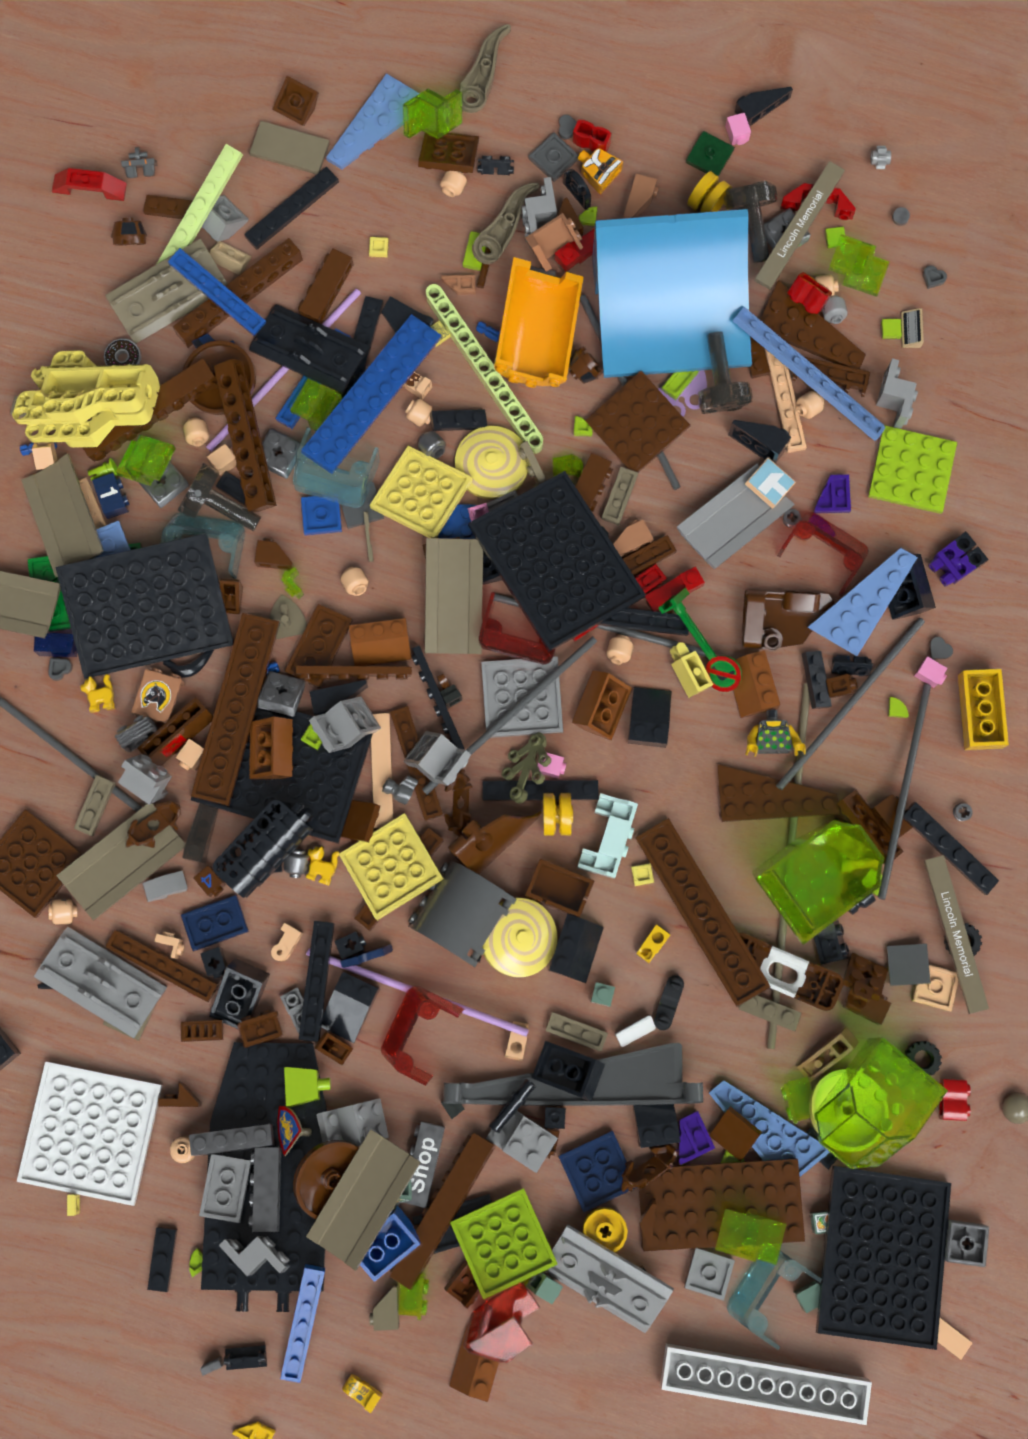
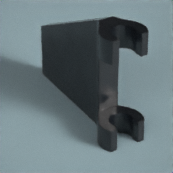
(397, 313)

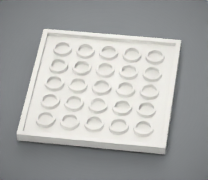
(89, 1133)

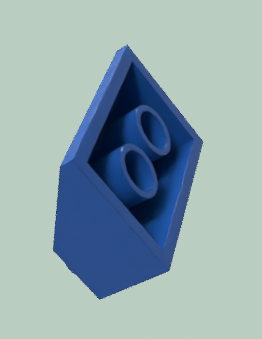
(391, 1245)

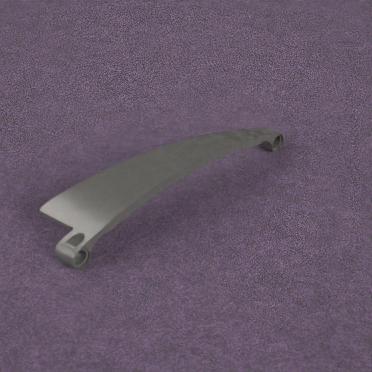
(632, 1078)

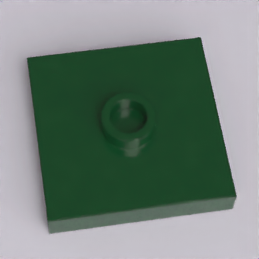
(710, 154)

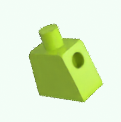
(303, 1085)

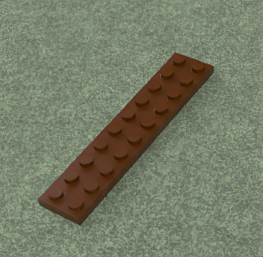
(235, 709)
(703, 912)

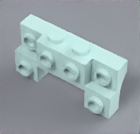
(615, 836)

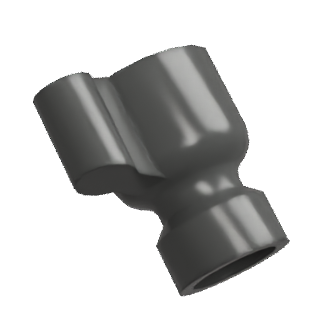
(402, 791)

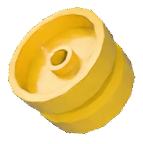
(708, 194)
(557, 814)
(608, 1217)

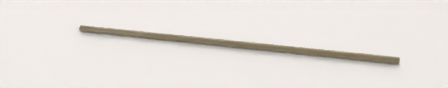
(791, 837)

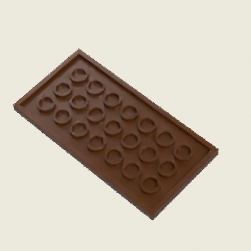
(695, 1198)

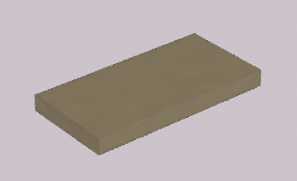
(289, 147)

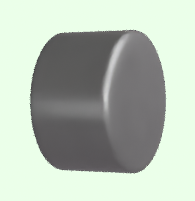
(901, 216)

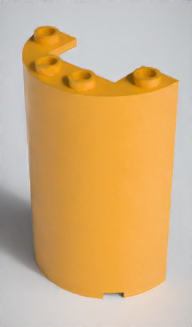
(537, 326)

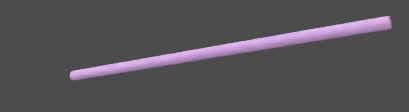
(282, 371)
(405, 987)

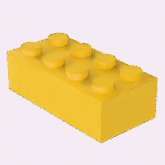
(983, 709)

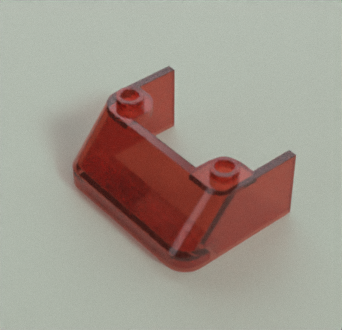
(852, 549)
(494, 640)
(415, 1004)
(496, 1328)

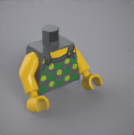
(773, 737)

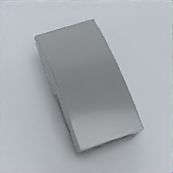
(165, 885)
(294, 1003)

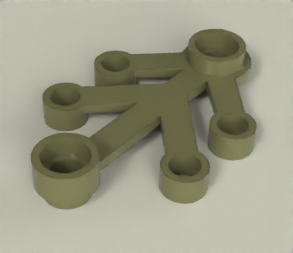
(535, 744)

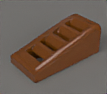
(185, 1031)

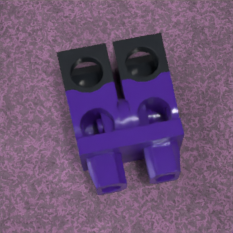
(953, 564)

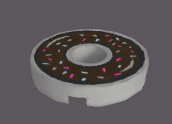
(121, 346)

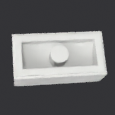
(635, 1031)

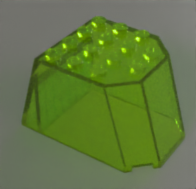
(821, 876)
(876, 1106)

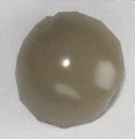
(1016, 1108)

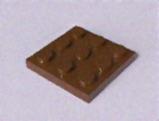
(449, 152)

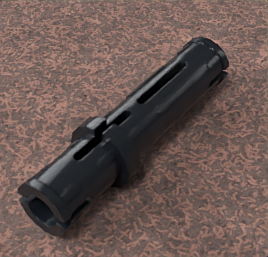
(518, 1098)

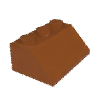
(380, 642)
(757, 688)
(602, 704)
(271, 748)
(473, 1374)

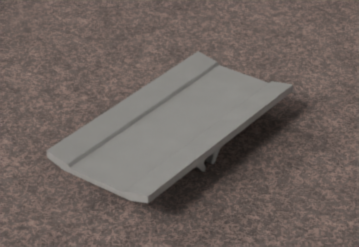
(730, 521)
(100, 982)
(608, 1279)

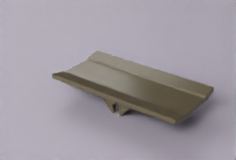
(160, 295)
(62, 514)
(453, 596)
(27, 604)
(113, 870)
(363, 1199)

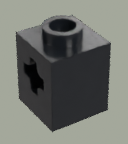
(342, 944)
(208, 959)
(555, 1117)

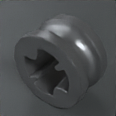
(795, 513)
(967, 808)

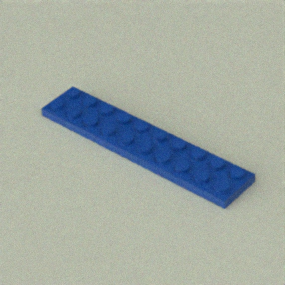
(371, 394)

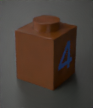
(209, 881)

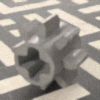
(880, 157)

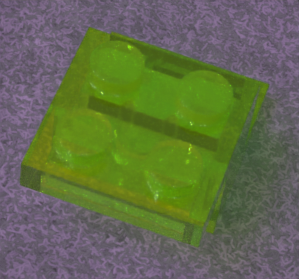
(432, 113)
(859, 265)
(315, 403)
(145, 460)
(750, 1236)

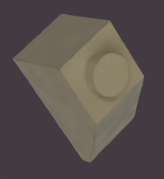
(386, 1312)

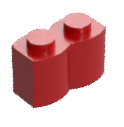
(588, 136)
(809, 293)
(954, 1103)

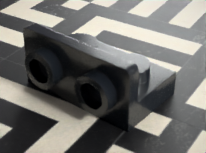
(831, 944)

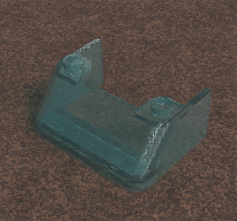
(341, 486)
(229, 533)
(755, 1288)

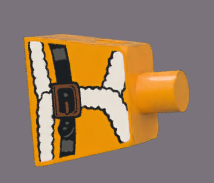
(600, 168)

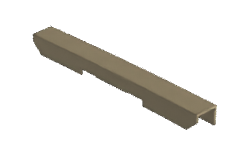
(369, 547)

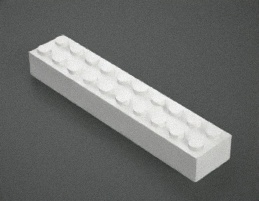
(765, 1384)

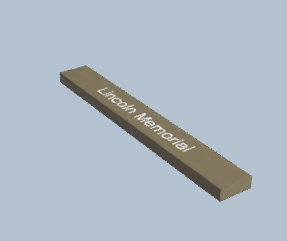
(799, 225)
(956, 934)

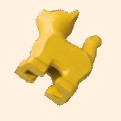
(99, 696)
(320, 867)

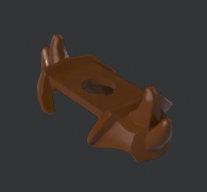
(460, 816)
(141, 835)
(662, 1161)

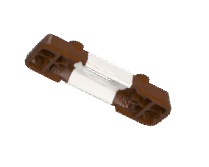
(814, 983)

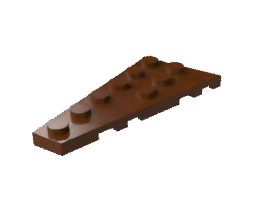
(808, 330)
(756, 797)

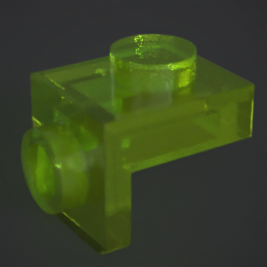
(570, 464)
(291, 588)

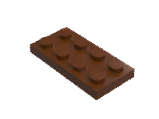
(319, 642)
(860, 813)

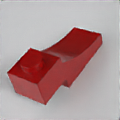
(571, 255)
(689, 579)

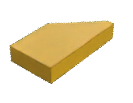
(254, 1431)

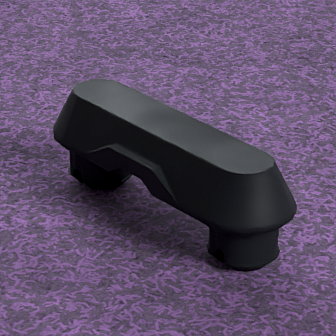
(669, 1002)

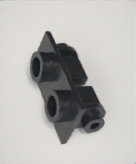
(488, 164)
(860, 666)
(245, 1357)

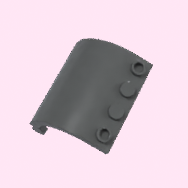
(461, 911)

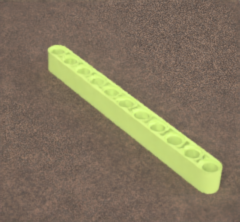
(480, 360)

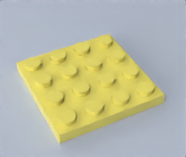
(421, 492)
(391, 867)

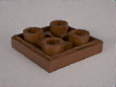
(360, 821)
(735, 1133)

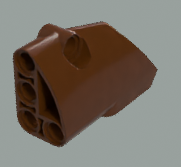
(780, 616)
(488, 842)

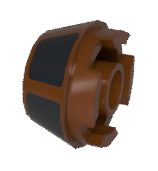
(128, 233)
(584, 366)

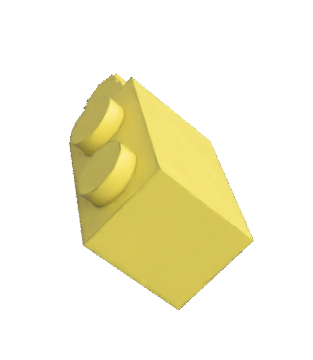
(689, 670)

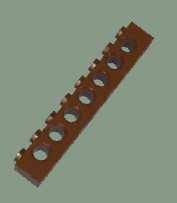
(245, 287)
(232, 385)

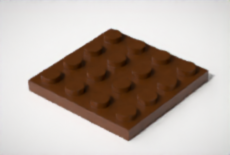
(638, 423)
(31, 860)

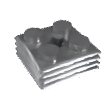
(779, 223)
(280, 464)
(164, 493)
(283, 703)
(137, 733)
(976, 1252)

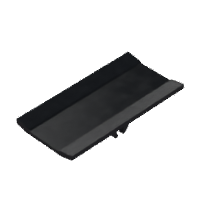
(309, 348)

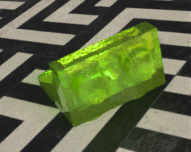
(798, 1097)
(412, 1301)

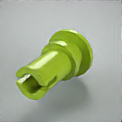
(105, 469)

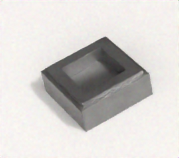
(211, 1366)

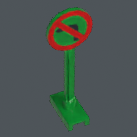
(722, 669)

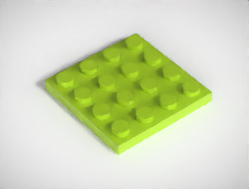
(912, 469)
(503, 1243)

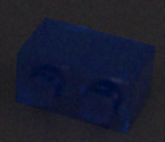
(55, 645)

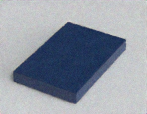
(214, 923)

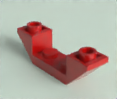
(90, 181)
(844, 208)

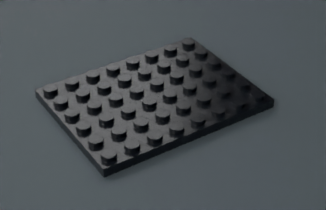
(556, 561)
(145, 605)
(318, 781)
(883, 1258)

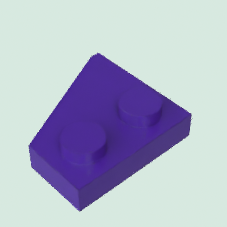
(835, 496)
(693, 1138)

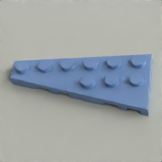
(374, 122)
(859, 611)
(778, 1136)

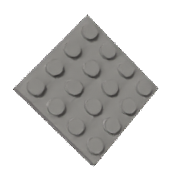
(508, 683)

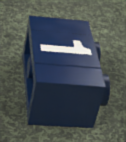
(110, 495)

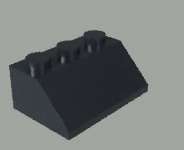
(913, 594)
(576, 948)

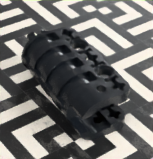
(267, 850)

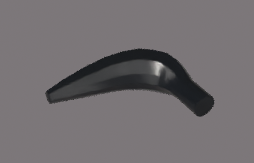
(189, 669)

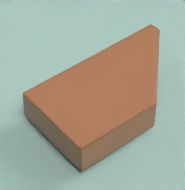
(460, 283)

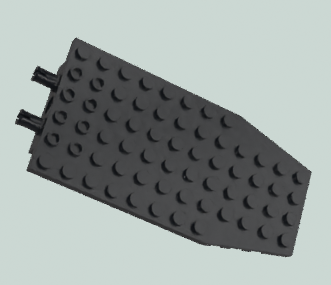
(249, 1098)

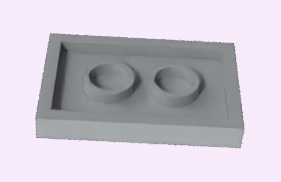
(225, 1188)

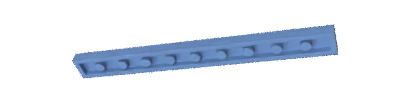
(809, 373)

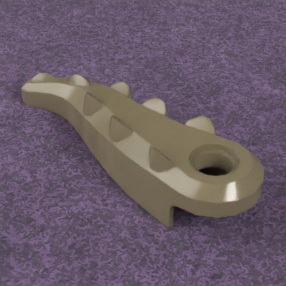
(481, 76)
(502, 229)

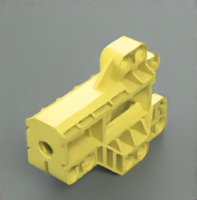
(76, 391)

